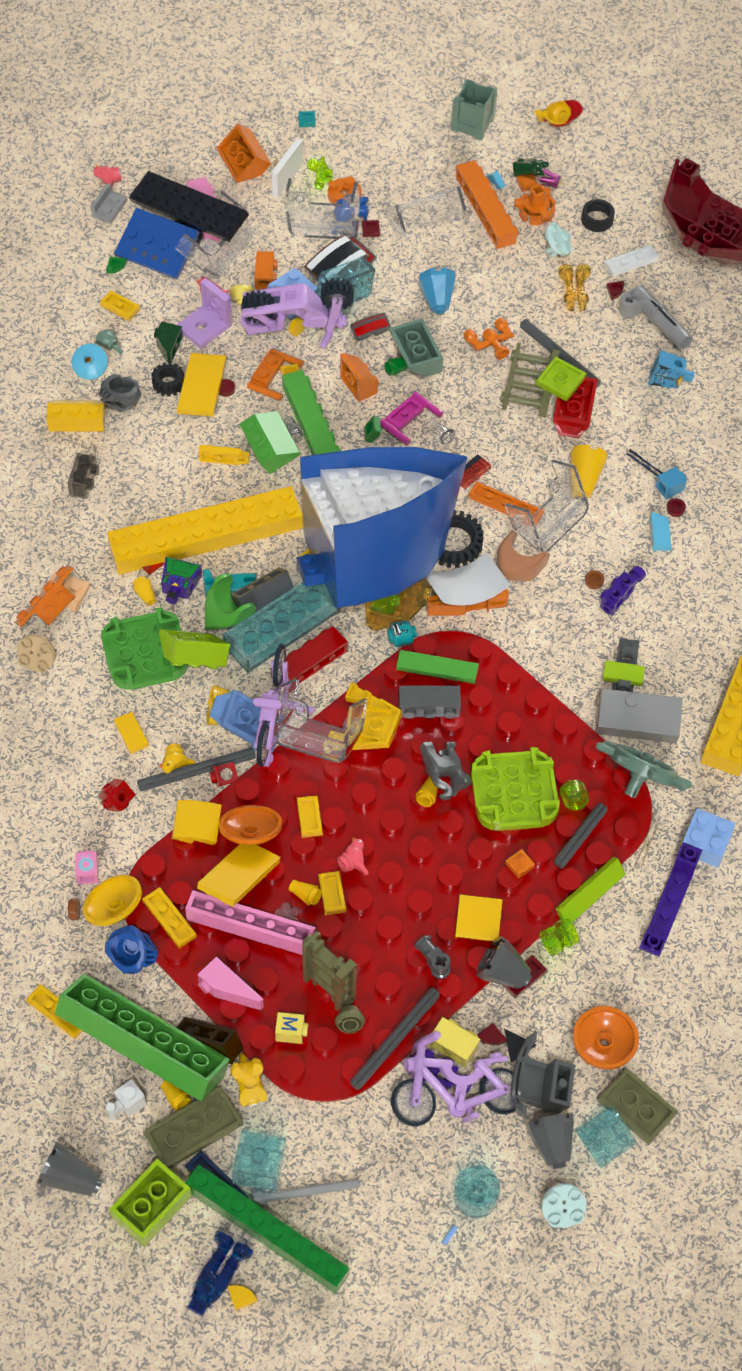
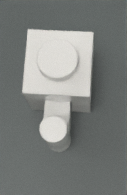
(128, 1099)

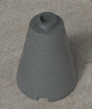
(68, 1173)

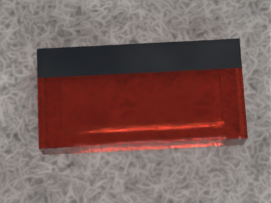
(474, 470)

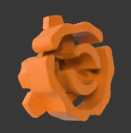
(536, 204)

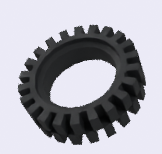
(471, 551)

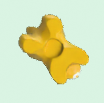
(248, 1076)

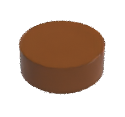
(594, 579)
(74, 909)

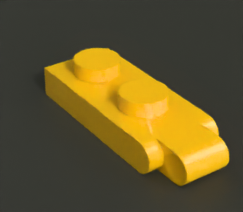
(223, 455)

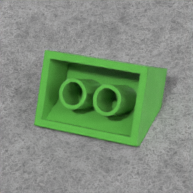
(270, 440)

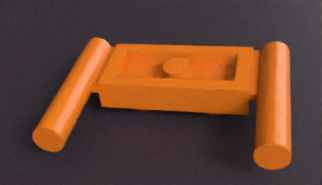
(267, 371)

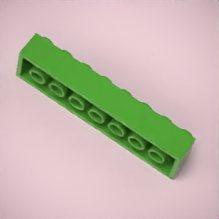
(142, 1037)

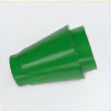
(395, 365)

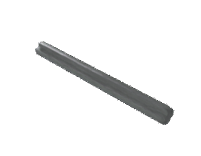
(549, 344)
(195, 769)
(394, 1039)

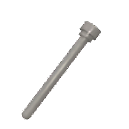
(262, 1198)

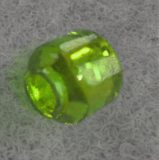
(574, 795)

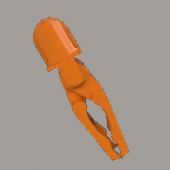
(436, 607)

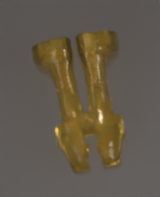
(581, 275)

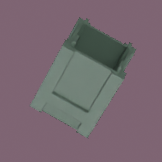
(474, 109)

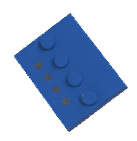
(152, 243)

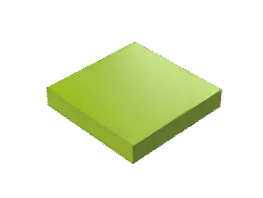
(561, 378)

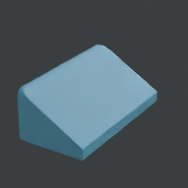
(660, 532)

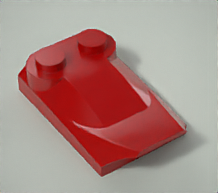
(574, 416)

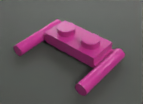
(406, 413)

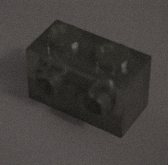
(82, 475)

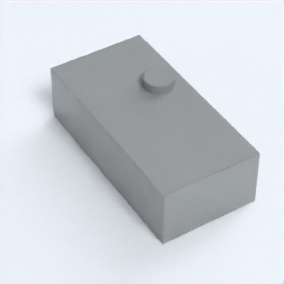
(639, 716)

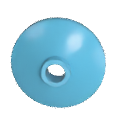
(97, 365)

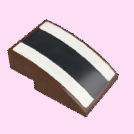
(335, 254)

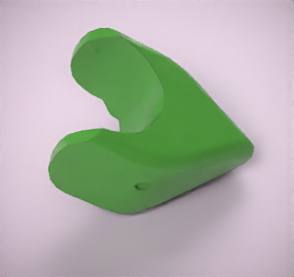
(219, 607)

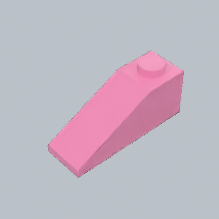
(226, 985)

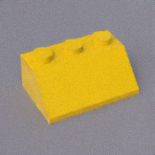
(76, 415)

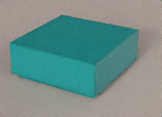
(306, 118)

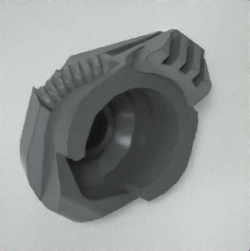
(120, 392)

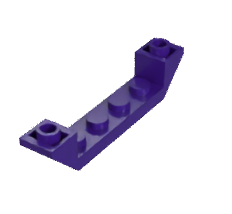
(671, 899)

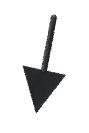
(514, 1044)

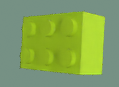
(150, 1202)

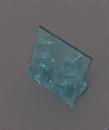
(606, 1136)

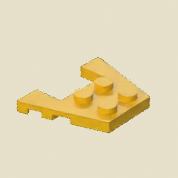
(379, 722)

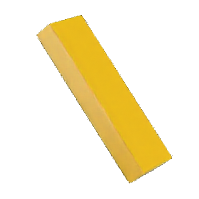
(169, 917)
(46, 1004)

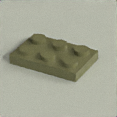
(638, 1106)

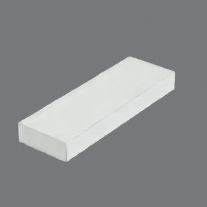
(631, 260)

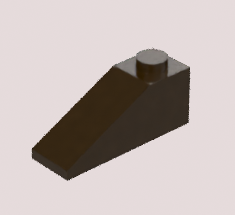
(218, 1038)

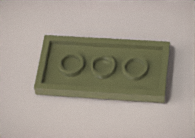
(193, 1128)

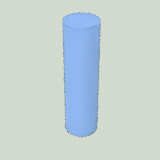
(449, 1235)

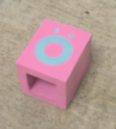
(86, 867)

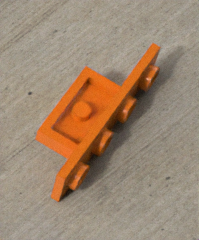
(50, 601)

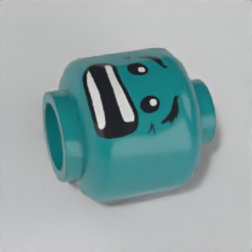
(401, 633)

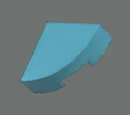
(496, 179)

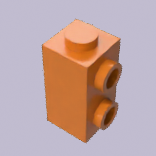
(265, 269)

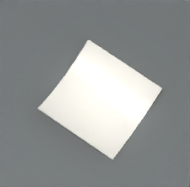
(469, 583)

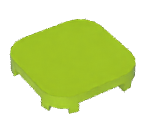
(514, 790)

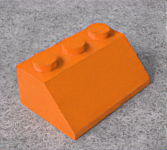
(243, 154)

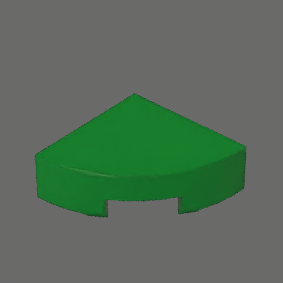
(115, 264)

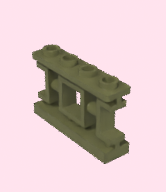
(329, 971)

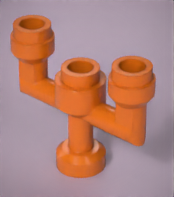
(491, 338)

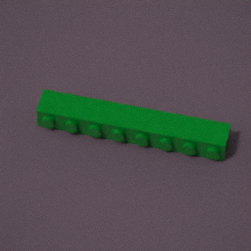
(267, 1229)

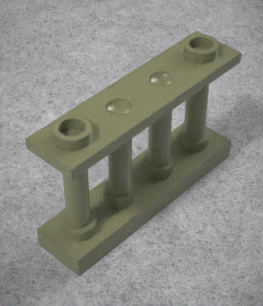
(541, 403)

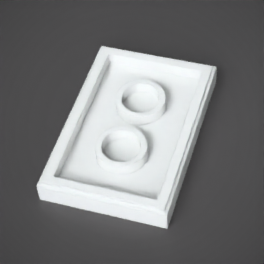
(287, 167)

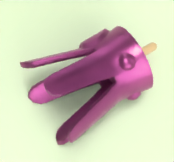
(554, 181)

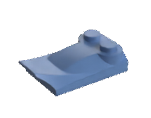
(238, 715)

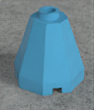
(437, 288)

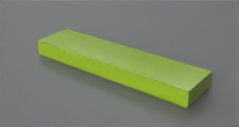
(591, 890)

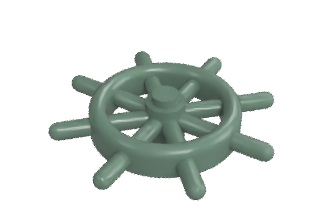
(643, 767)

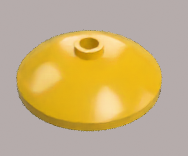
(112, 900)

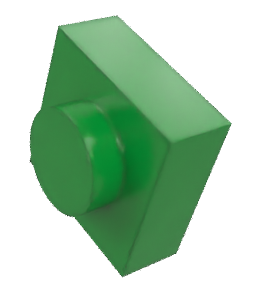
(372, 429)

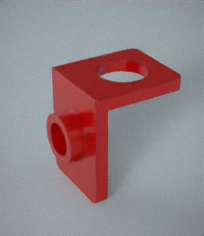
(215, 775)

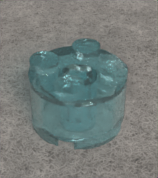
(475, 1179)

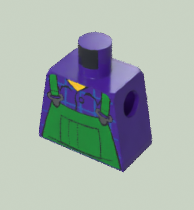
(179, 579)

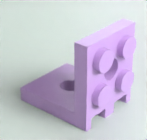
(213, 314)

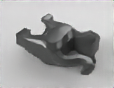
(445, 765)

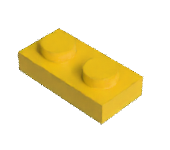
(120, 305)

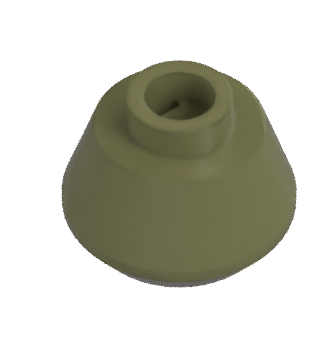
(350, 1019)

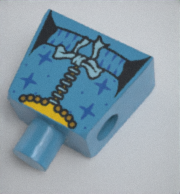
(669, 371)

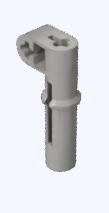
(641, 300)

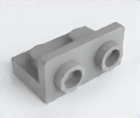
(107, 204)

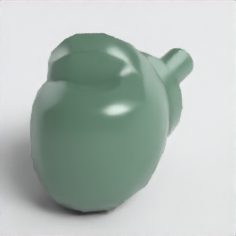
(108, 340)

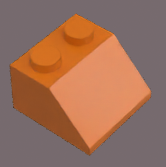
(357, 377)

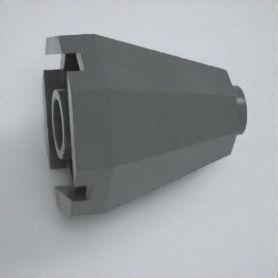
(504, 965)
(553, 1138)

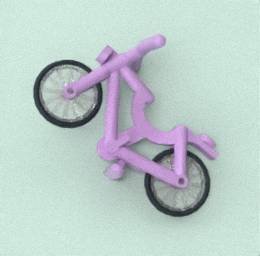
(269, 704)
(416, 1103)

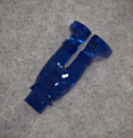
(209, 1285)

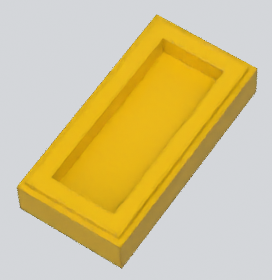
(131, 732)
(309, 816)
(332, 893)

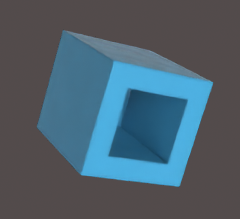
(671, 482)

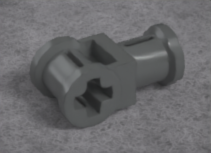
(434, 957)

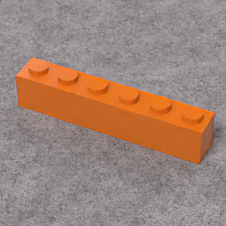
(486, 204)

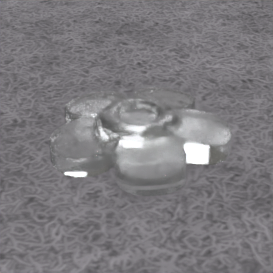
(287, 913)

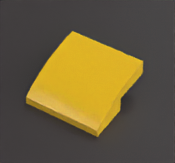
(196, 821)
(478, 918)

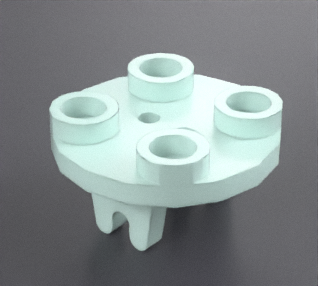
(558, 240)
(574, 1204)

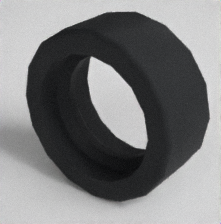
(597, 225)

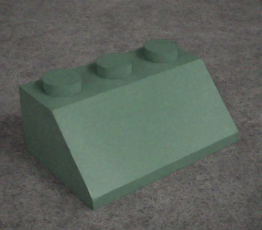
(418, 347)

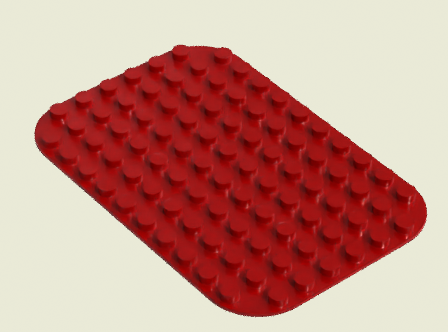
(415, 865)

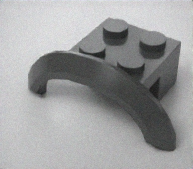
(540, 1083)

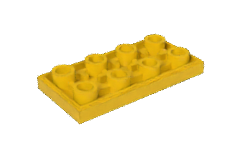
(201, 384)
(238, 873)

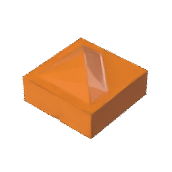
(526, 182)
(520, 863)

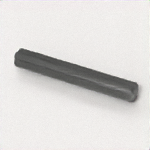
(580, 835)

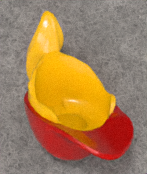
(560, 113)

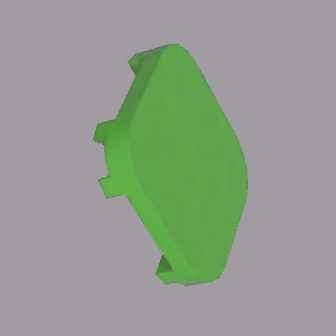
(136, 650)

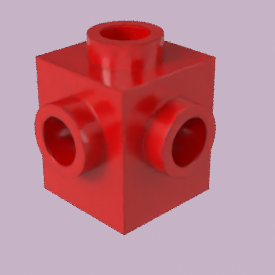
(116, 795)

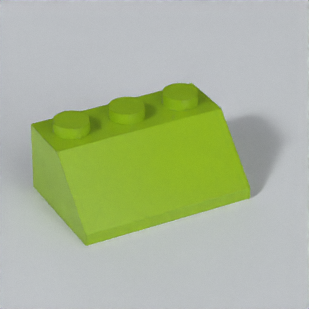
(194, 649)

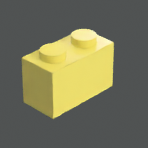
(455, 1042)

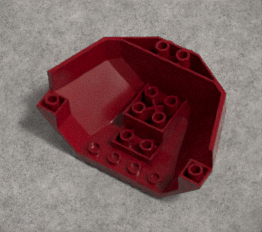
(701, 217)

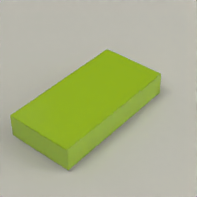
(629, 672)

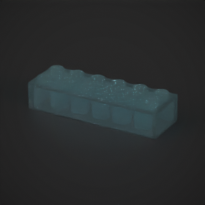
(279, 623)

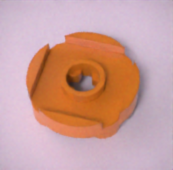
(340, 185)

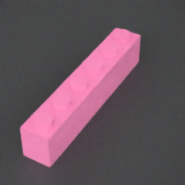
(247, 922)

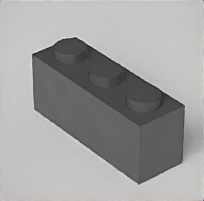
(264, 590)
(430, 701)

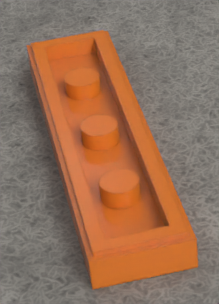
(496, 499)

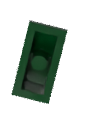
(168, 339)

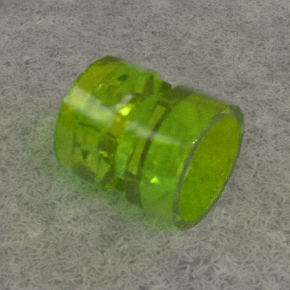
(559, 937)

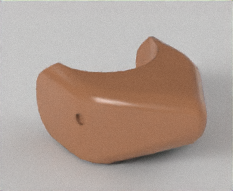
(517, 566)

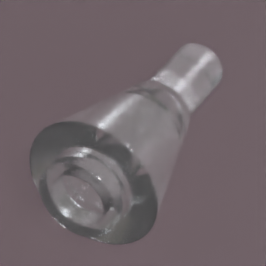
(444, 433)

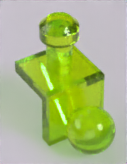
(323, 173)

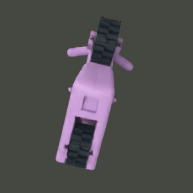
(263, 315)

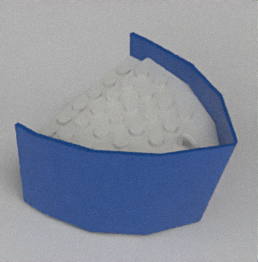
(376, 518)

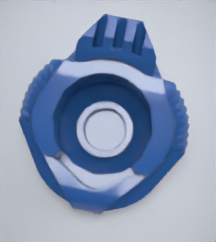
(130, 950)

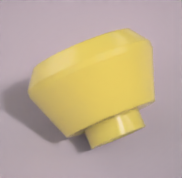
(237, 292)

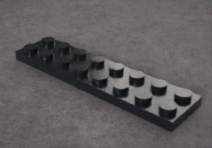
(189, 206)

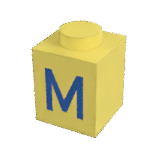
(290, 1028)

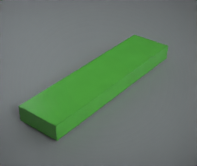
(437, 666)

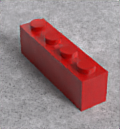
(315, 654)

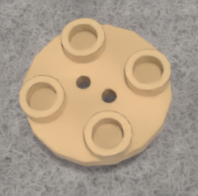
(37, 645)

